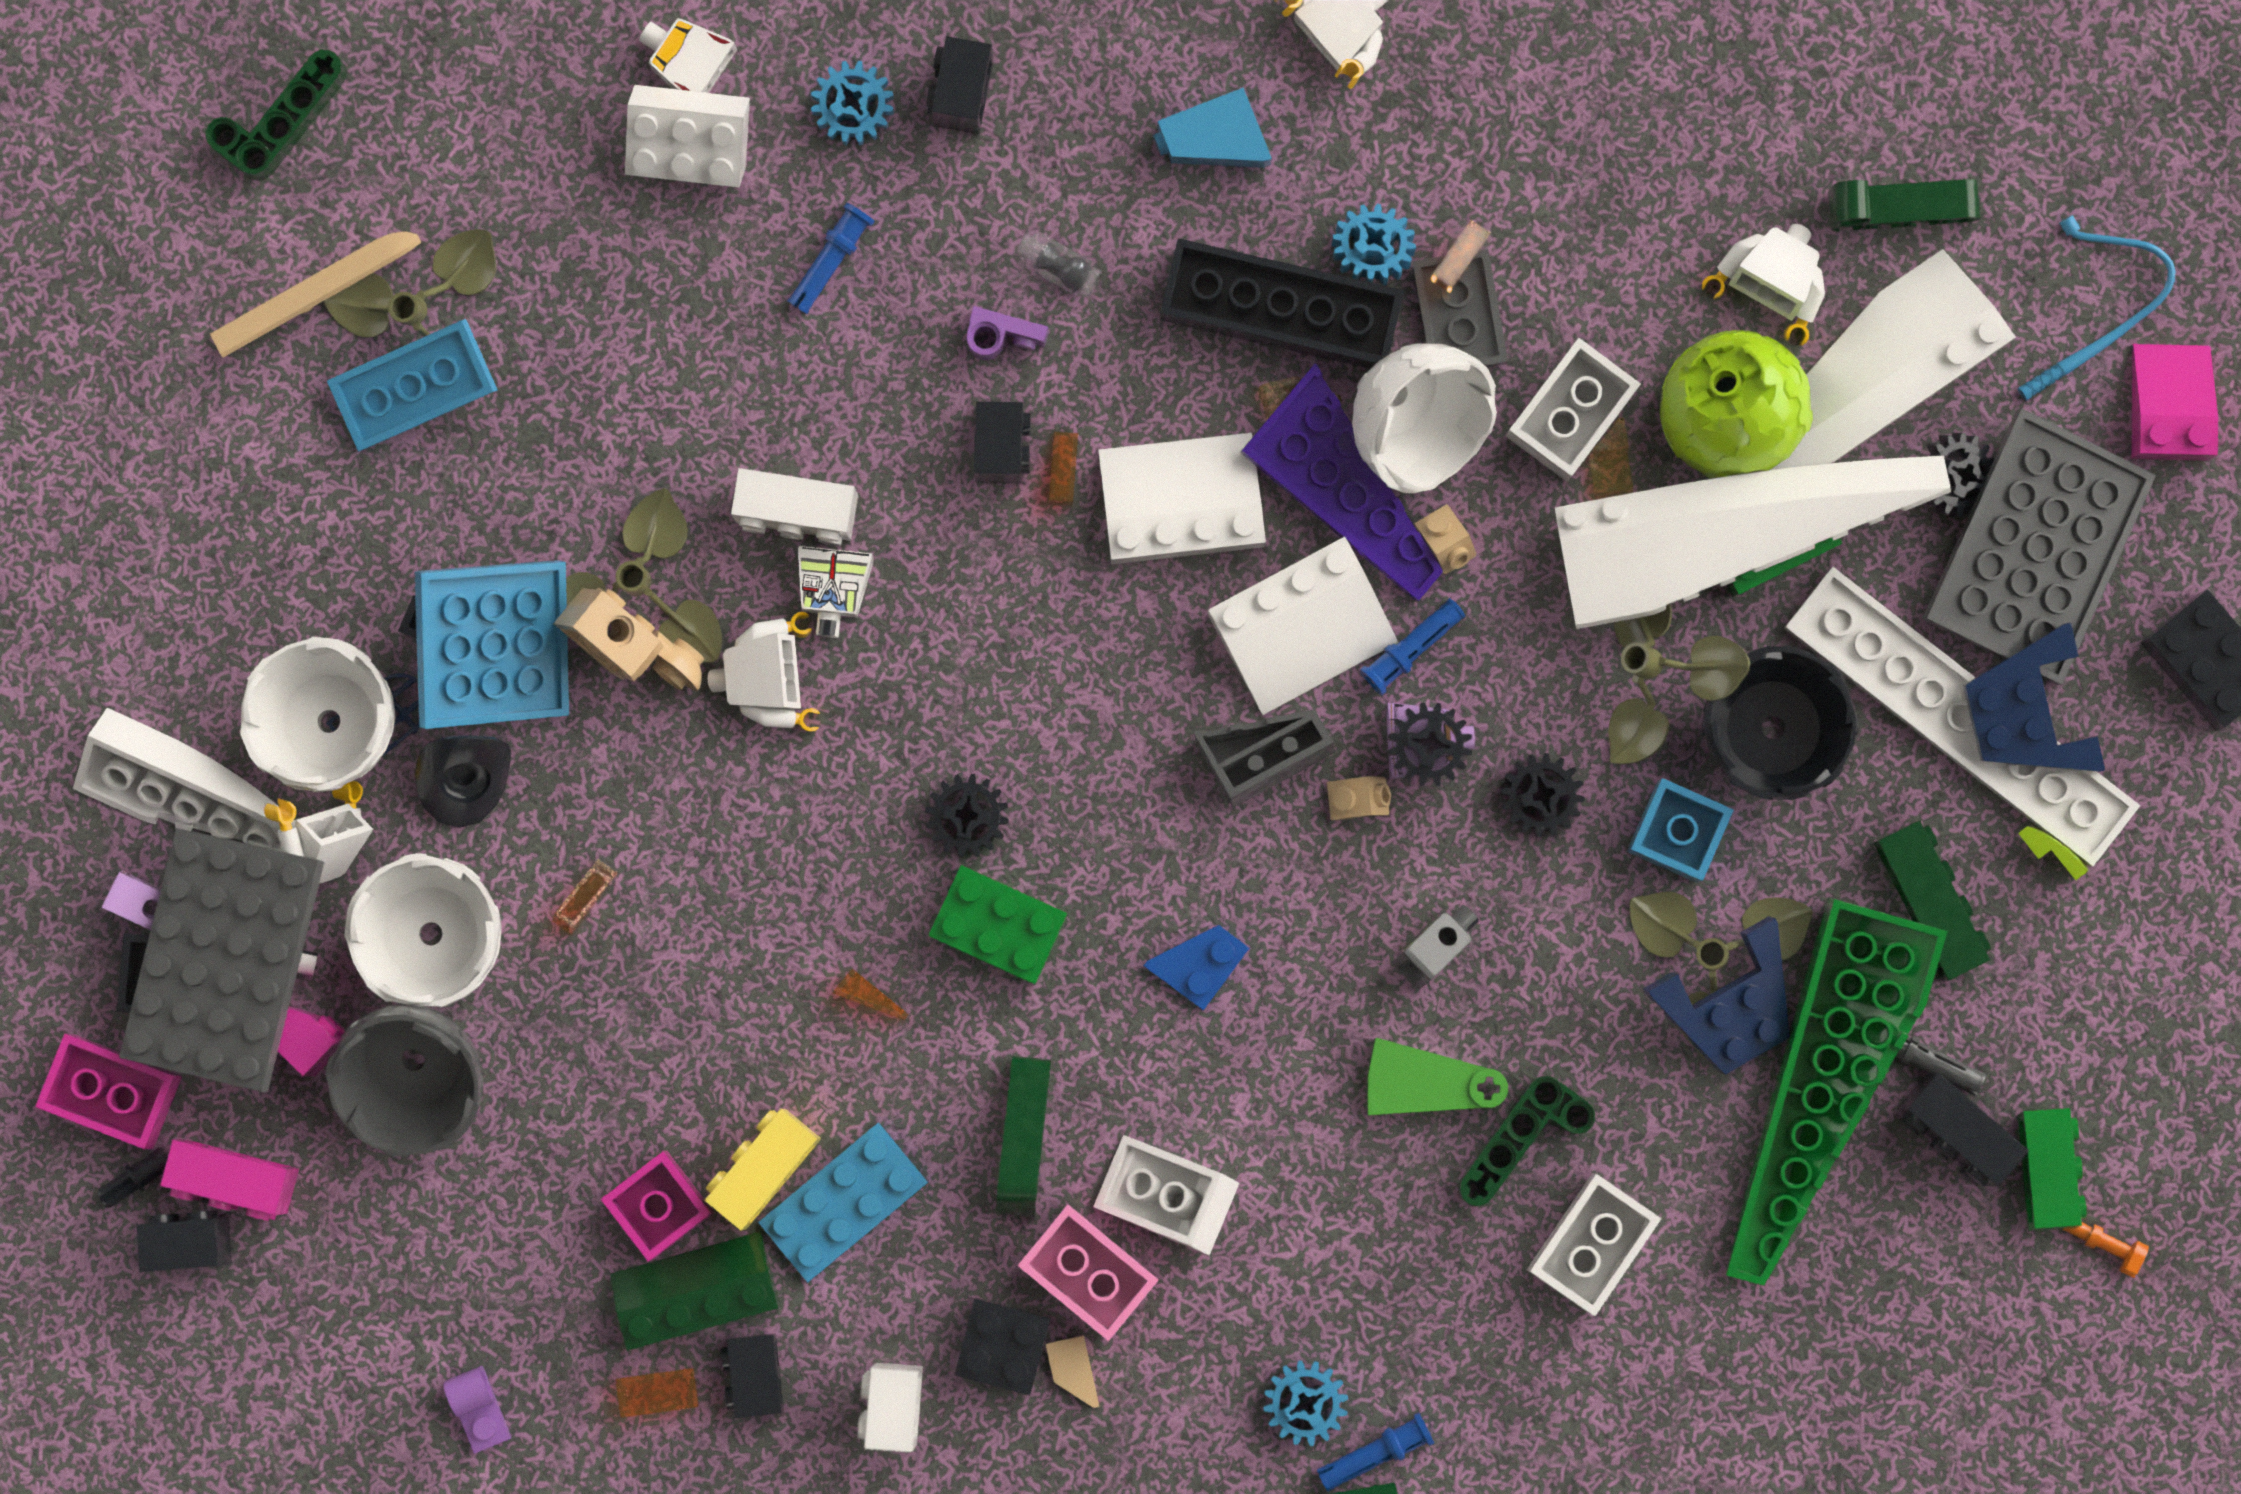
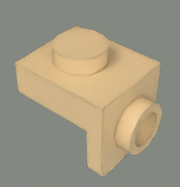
(1446, 539)
(1358, 797)

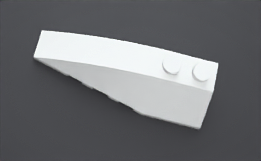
(166, 779)

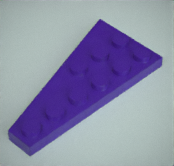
(1314, 458)

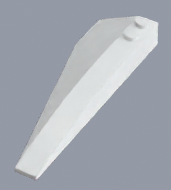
(1896, 356)
(1671, 542)

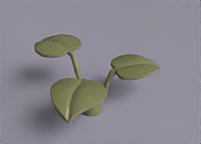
(462, 261)
(658, 529)
(1716, 672)
(1667, 919)

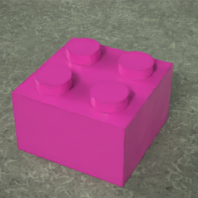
(657, 1205)

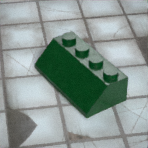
(694, 1291)

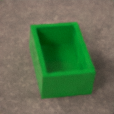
(998, 925)

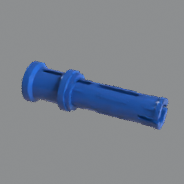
(839, 243)
(1399, 657)
(1390, 1446)

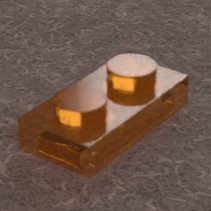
(657, 1392)

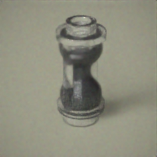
(1075, 274)

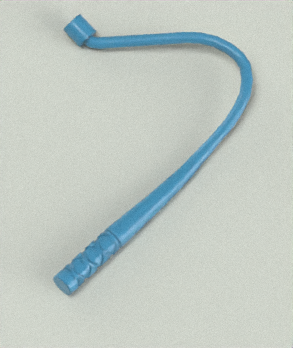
(2073, 361)

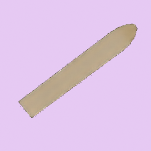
(313, 291)

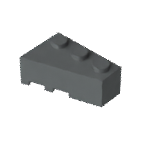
(1264, 752)

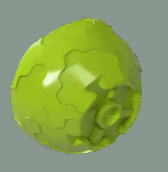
(1741, 428)

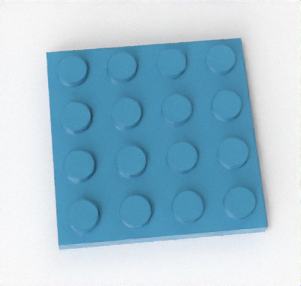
(491, 644)

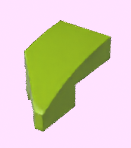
(2042, 843)

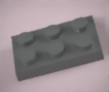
(1467, 315)

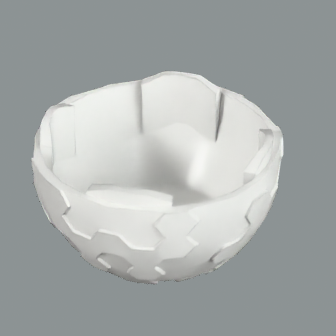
(1423, 415)
(286, 707)
(387, 926)

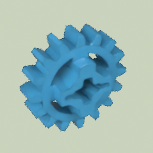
(866, 92)
(1373, 229)
(1328, 1390)

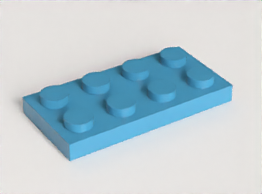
(412, 385)
(843, 1202)

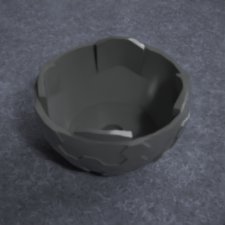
(401, 1103)

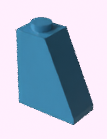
(1214, 134)

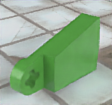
(1420, 1081)

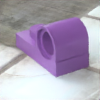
(1025, 333)
(477, 1408)

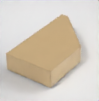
(1072, 1368)

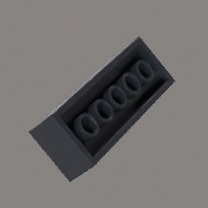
(1280, 304)

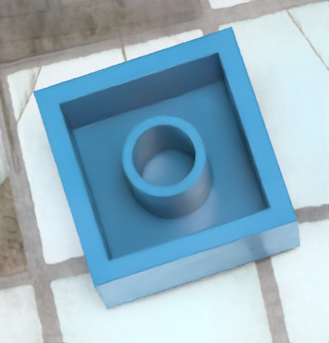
(1680, 830)

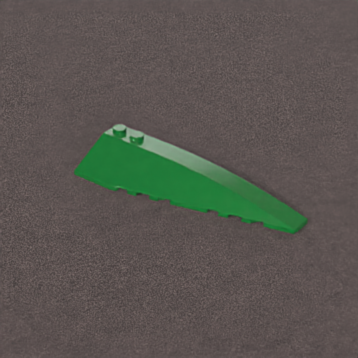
(1851, 1019)

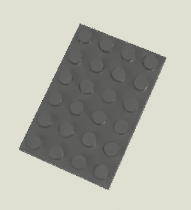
(2038, 541)
(221, 960)

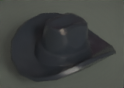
(462, 777)

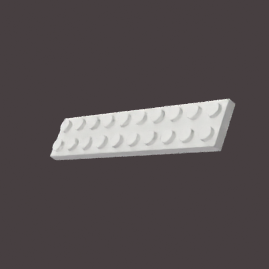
(1928, 695)

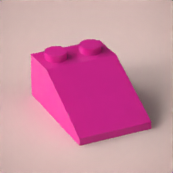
(2173, 403)
(309, 1040)

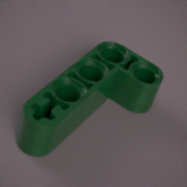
(283, 111)
(1902, 205)
(1023, 1136)
(1517, 1145)

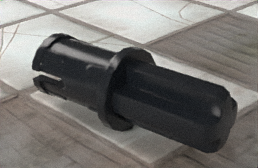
(133, 1178)

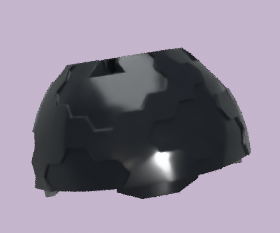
(1815, 718)

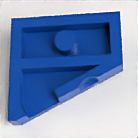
(1200, 964)

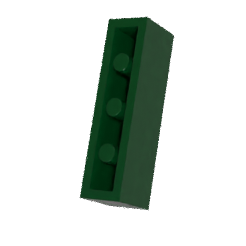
(1931, 897)

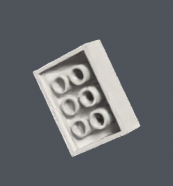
(1181, 499)
(1303, 626)

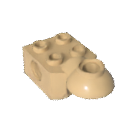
(631, 642)

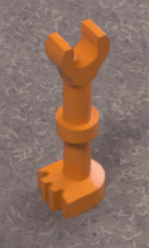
(2132, 1256)

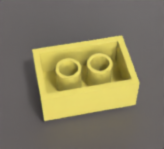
(761, 1168)

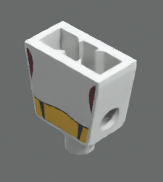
(687, 55)

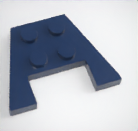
(2013, 713)
(1740, 1017)

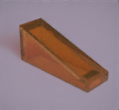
(1460, 256)
(1063, 468)
(583, 897)
(862, 991)

